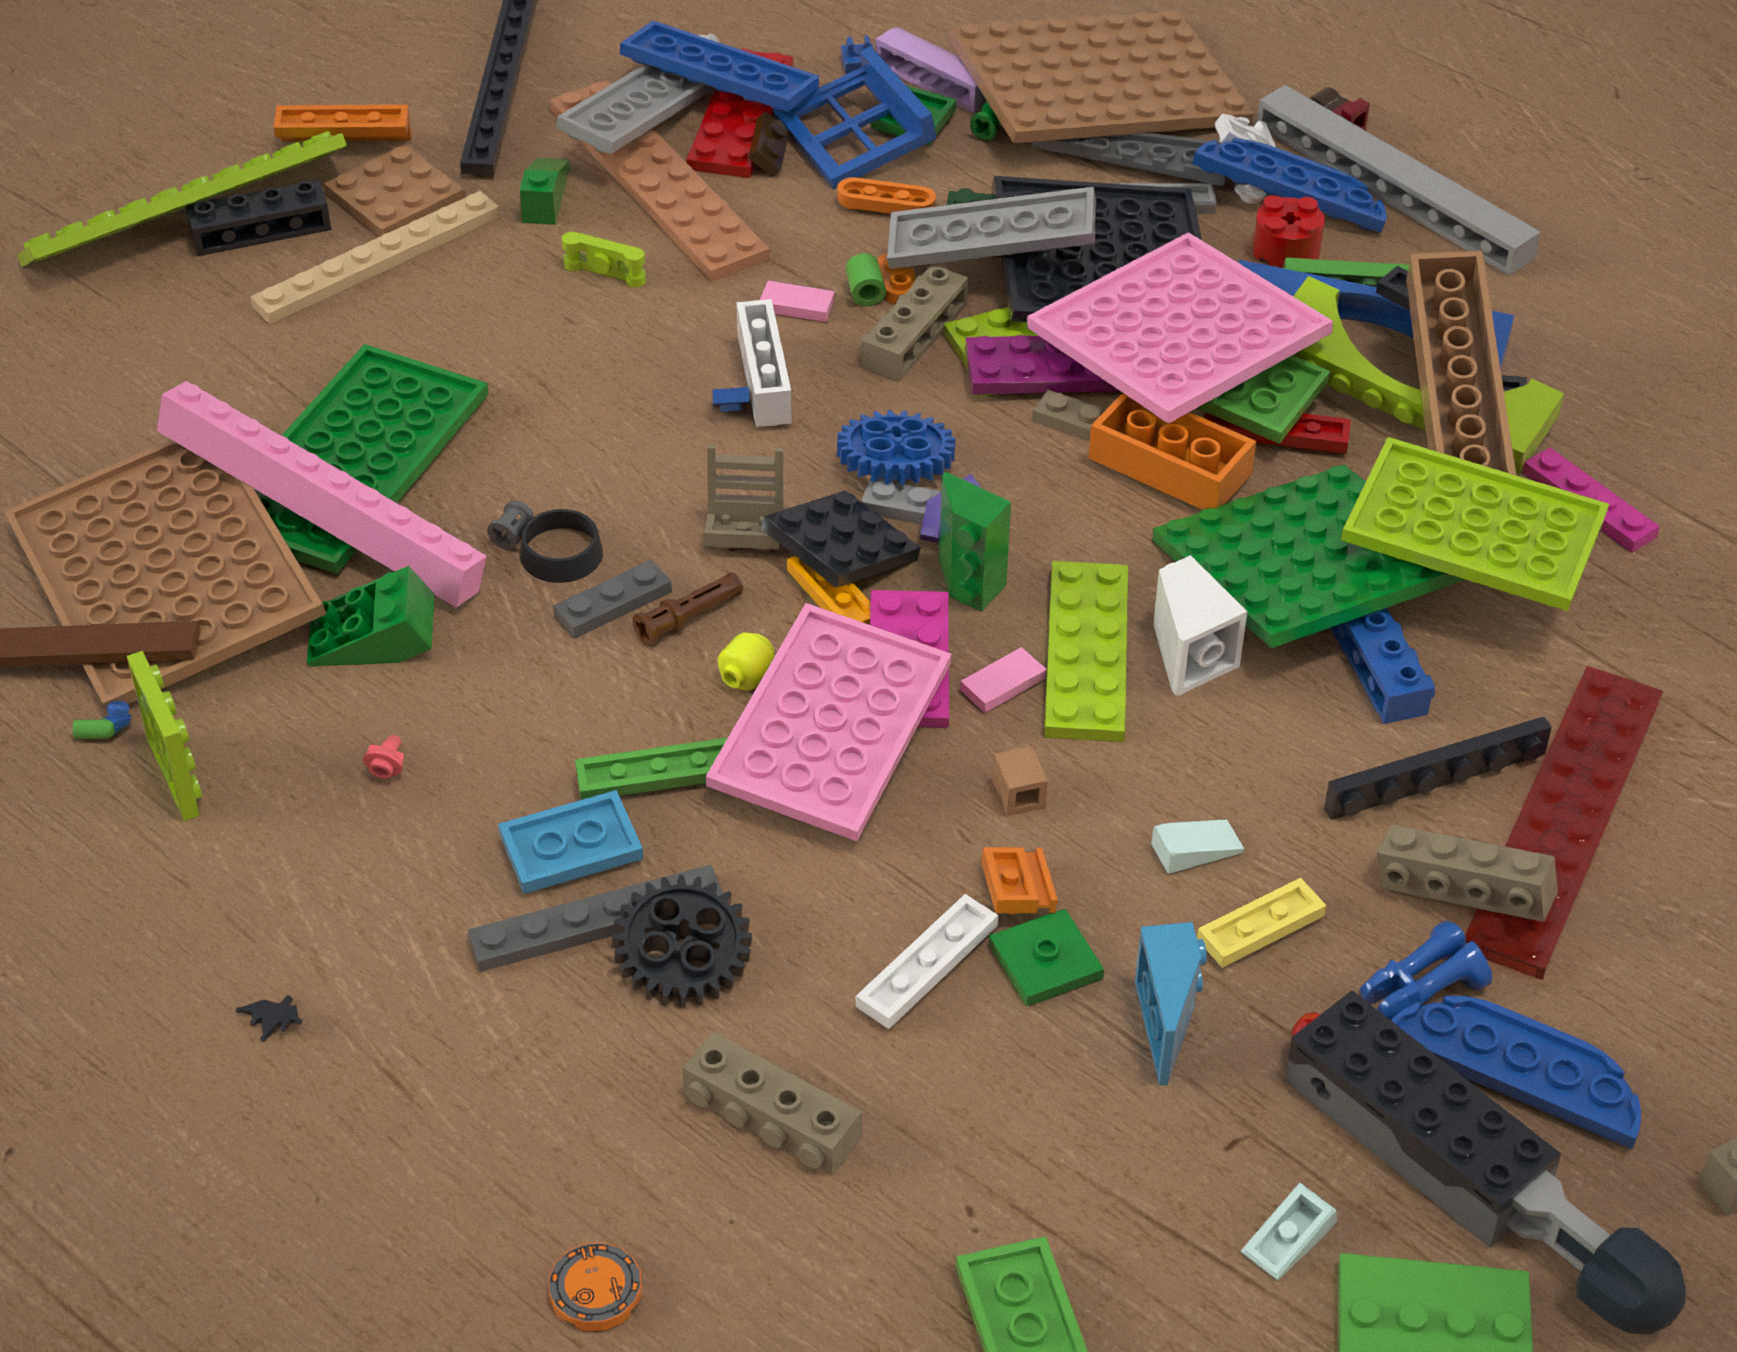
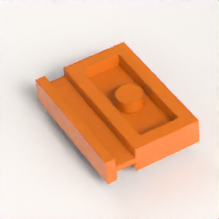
(1018, 880)

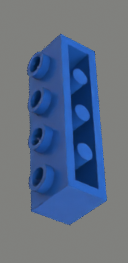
(1386, 666)

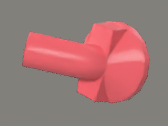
(385, 759)

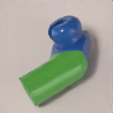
(104, 728)

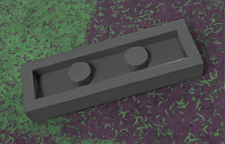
(612, 599)

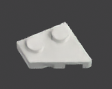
(1232, 127)

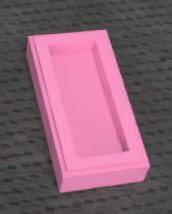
(799, 300)
(1003, 680)

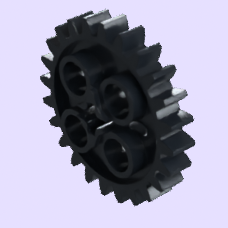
(672, 972)

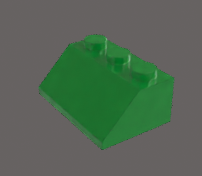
(973, 541)

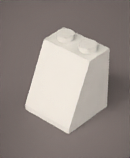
(1196, 625)

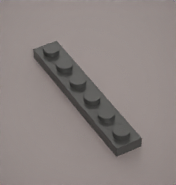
(564, 924)

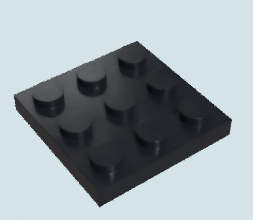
(840, 538)

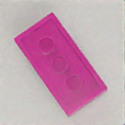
(924, 619)

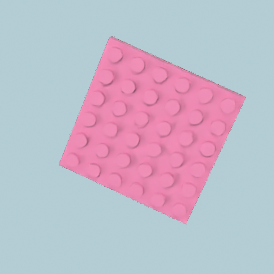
(1179, 326)

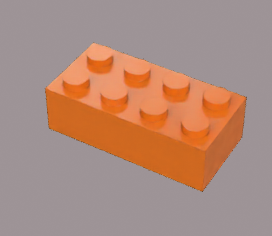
(1181, 458)

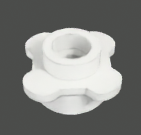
(1250, 194)

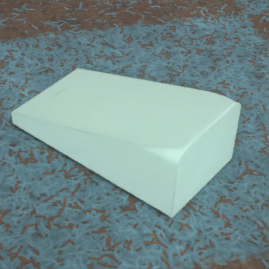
(1194, 843)
(1290, 1232)

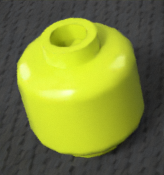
(745, 660)

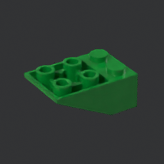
(374, 623)

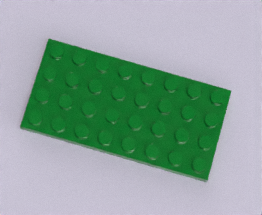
(379, 425)

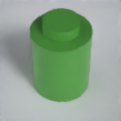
(865, 279)

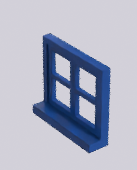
(894, 99)

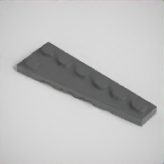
(1142, 151)

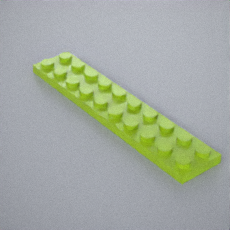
(172, 200)

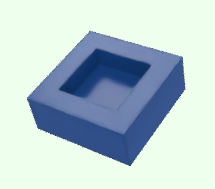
(730, 398)

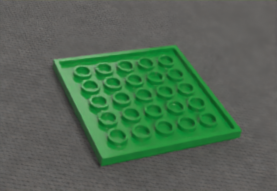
(1287, 558)

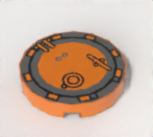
(595, 1286)

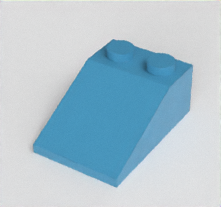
(1167, 988)

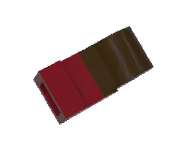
(1354, 112)

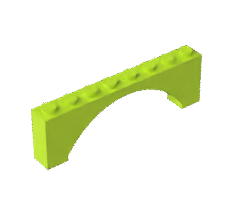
(1529, 408)

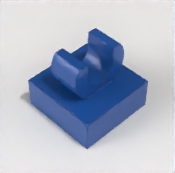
(850, 54)

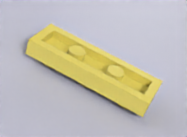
(1261, 922)

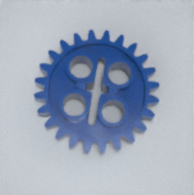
(896, 447)

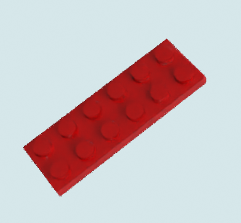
(728, 130)

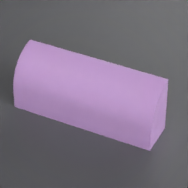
(929, 67)

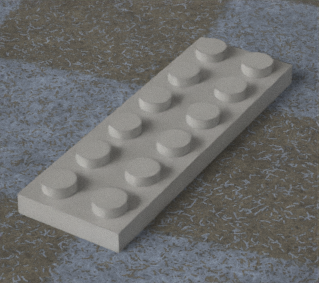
(629, 107)
(992, 227)

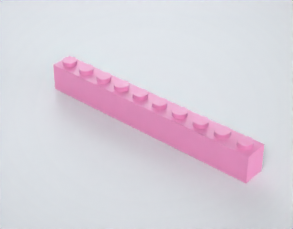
(320, 492)

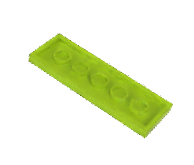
(1087, 652)

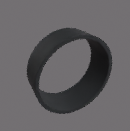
(561, 569)

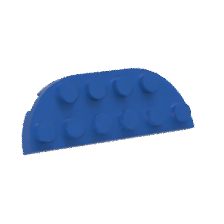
(1293, 177)
(1528, 1063)

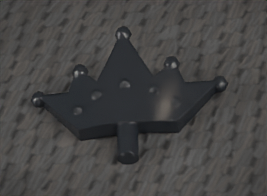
(272, 1015)

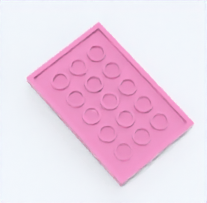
(829, 721)

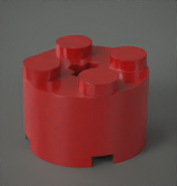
(1288, 230)

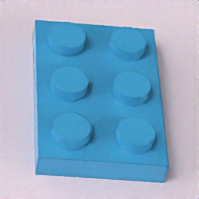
(570, 841)

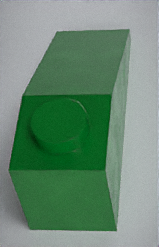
(543, 190)

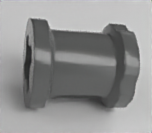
(510, 524)

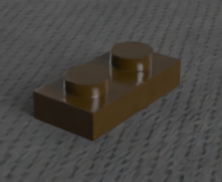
(768, 144)

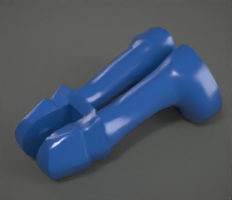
(1396, 980)

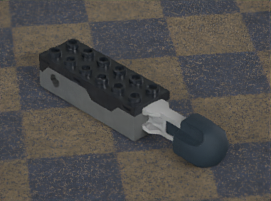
(1472, 1157)

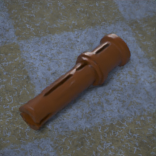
(673, 614)

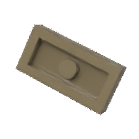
(1066, 414)

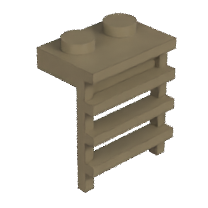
(739, 518)

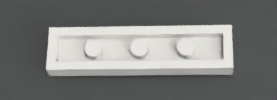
(926, 961)

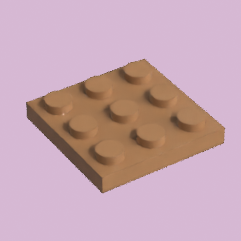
(393, 190)

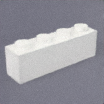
(764, 363)

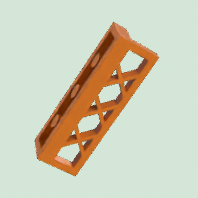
(353, 121)

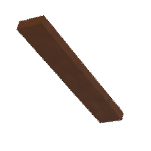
(98, 643)

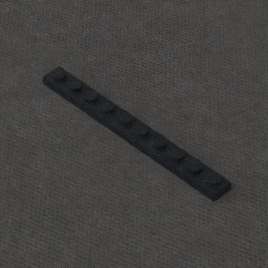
(497, 88)

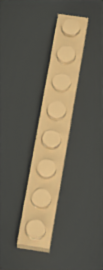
(374, 257)

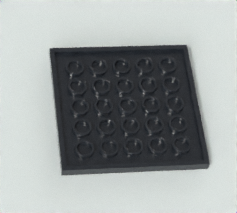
(1127, 226)

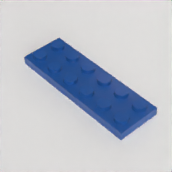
(719, 66)

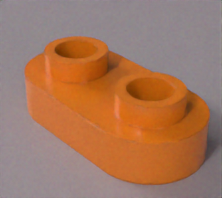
(896, 280)

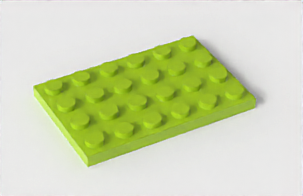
(1476, 523)

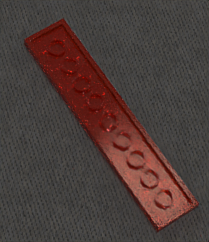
(1571, 810)

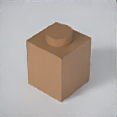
(1020, 780)

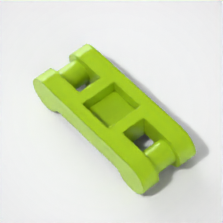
(604, 258)

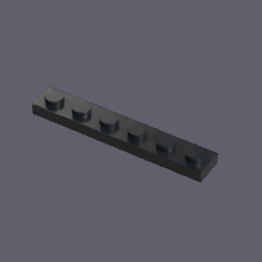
(1437, 768)

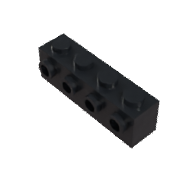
(258, 217)

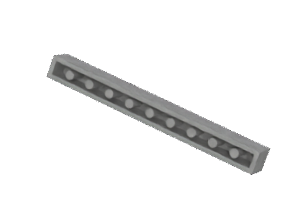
(1400, 180)

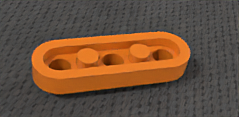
(883, 195)

